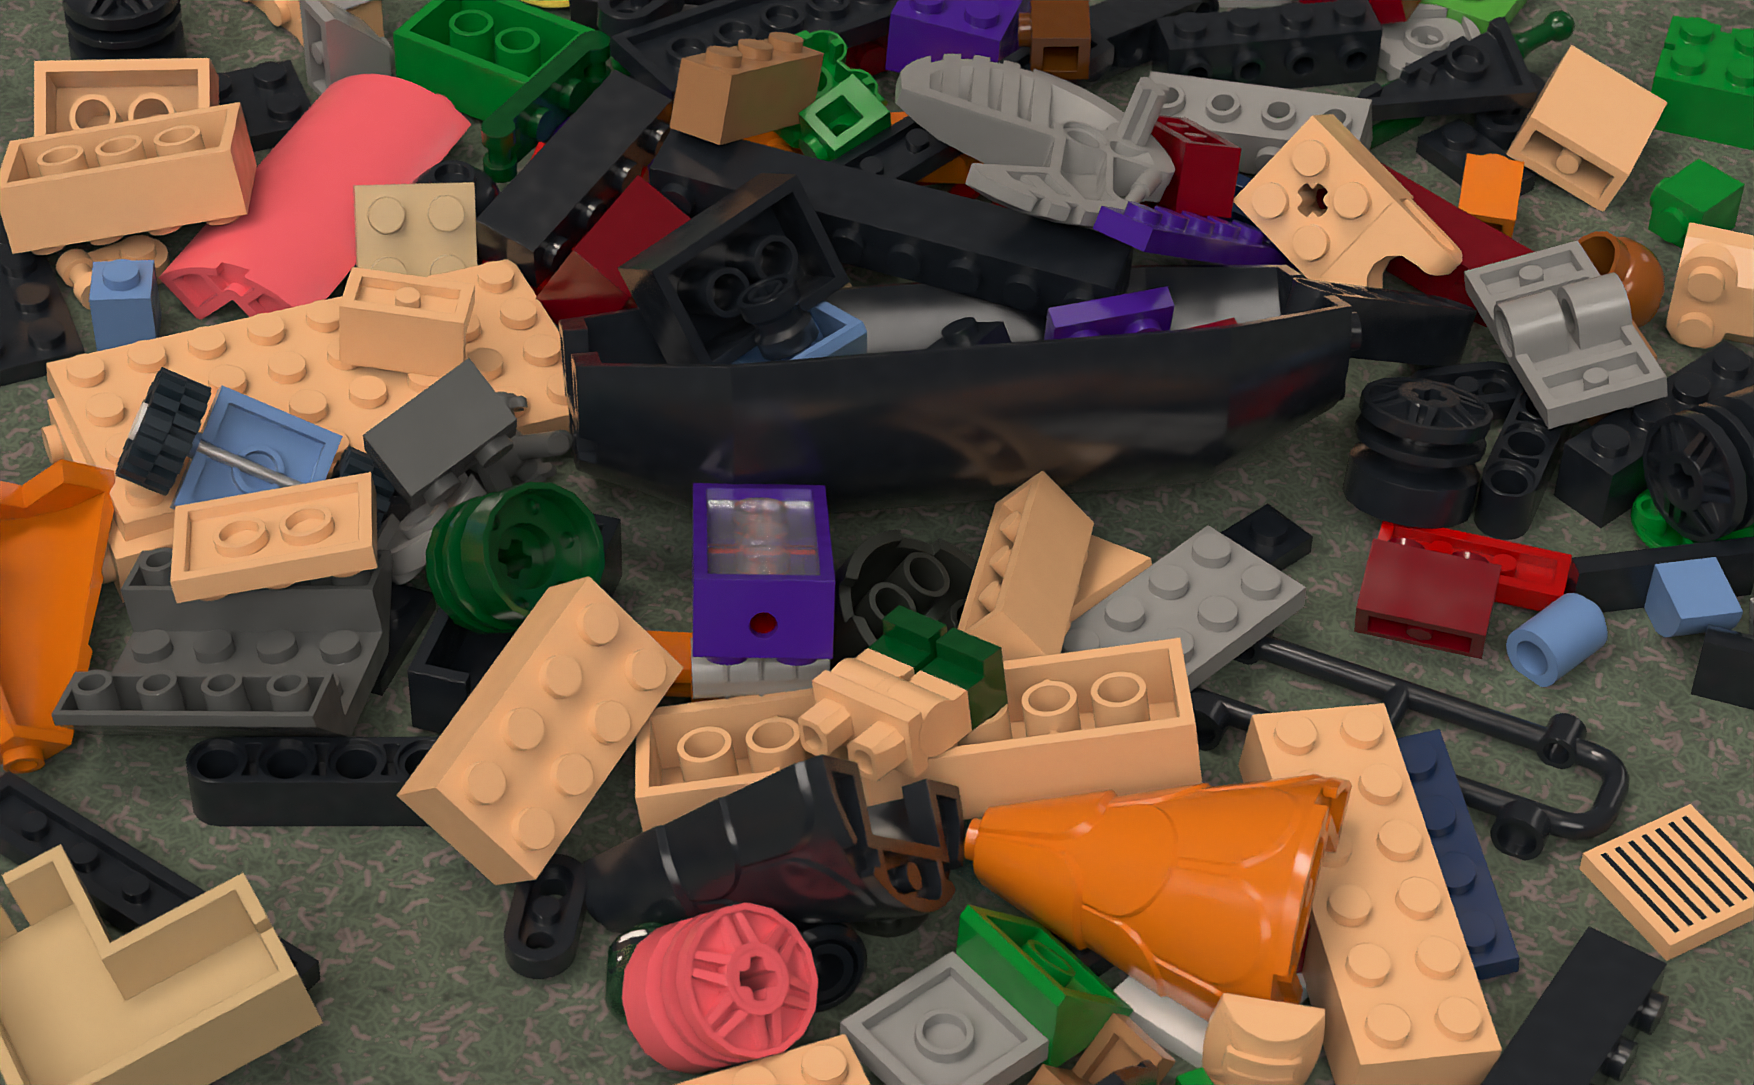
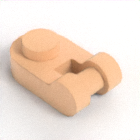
(76, 264)

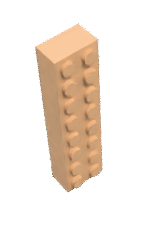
(1068, 729)

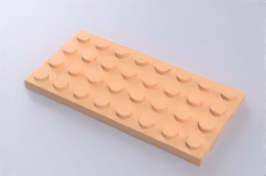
(295, 366)

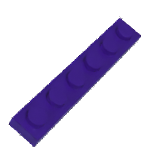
(1189, 236)

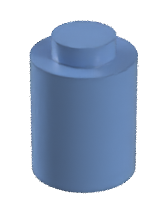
(1557, 639)

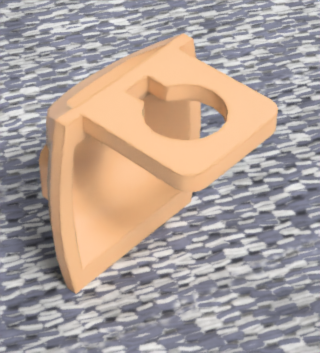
(1262, 1042)

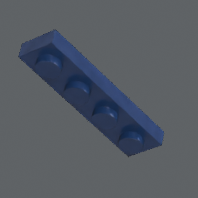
(1459, 855)

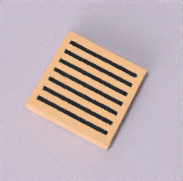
(1674, 881)

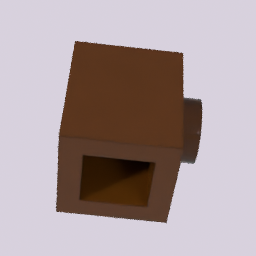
(1057, 37)

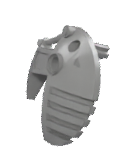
(1040, 138)

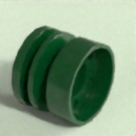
(505, 549)

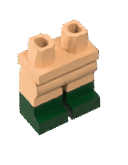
(905, 696)

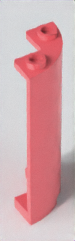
(301, 204)

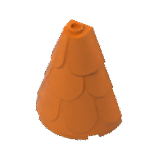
(49, 594)
(1173, 884)

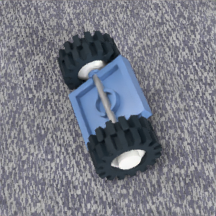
(237, 452)

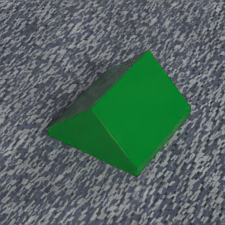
(1038, 979)

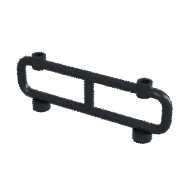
(1520, 822)

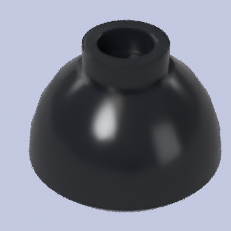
(838, 960)

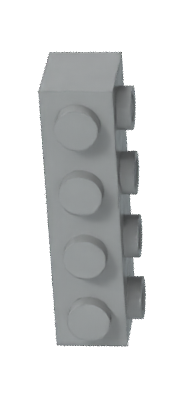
(1253, 113)

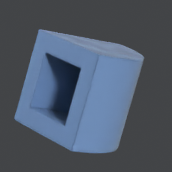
(1689, 597)

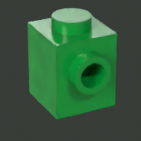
(1695, 196)

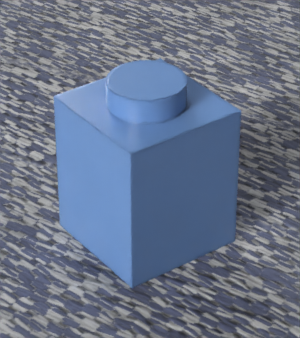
(124, 302)

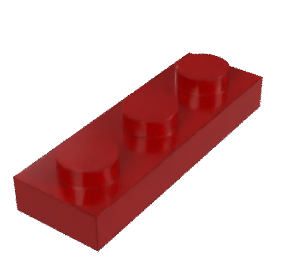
(1528, 574)

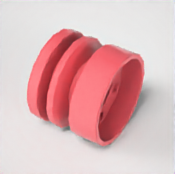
(720, 989)

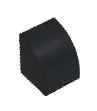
(1726, 667)

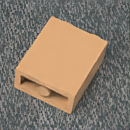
(1587, 128)

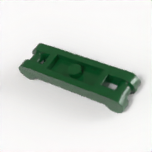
(544, 104)

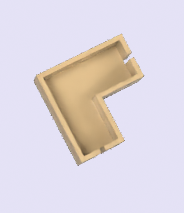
(150, 1008)

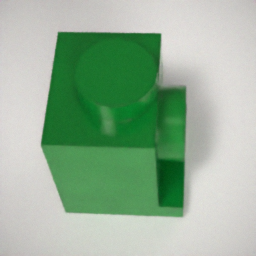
(841, 120)

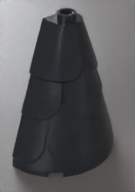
(792, 846)

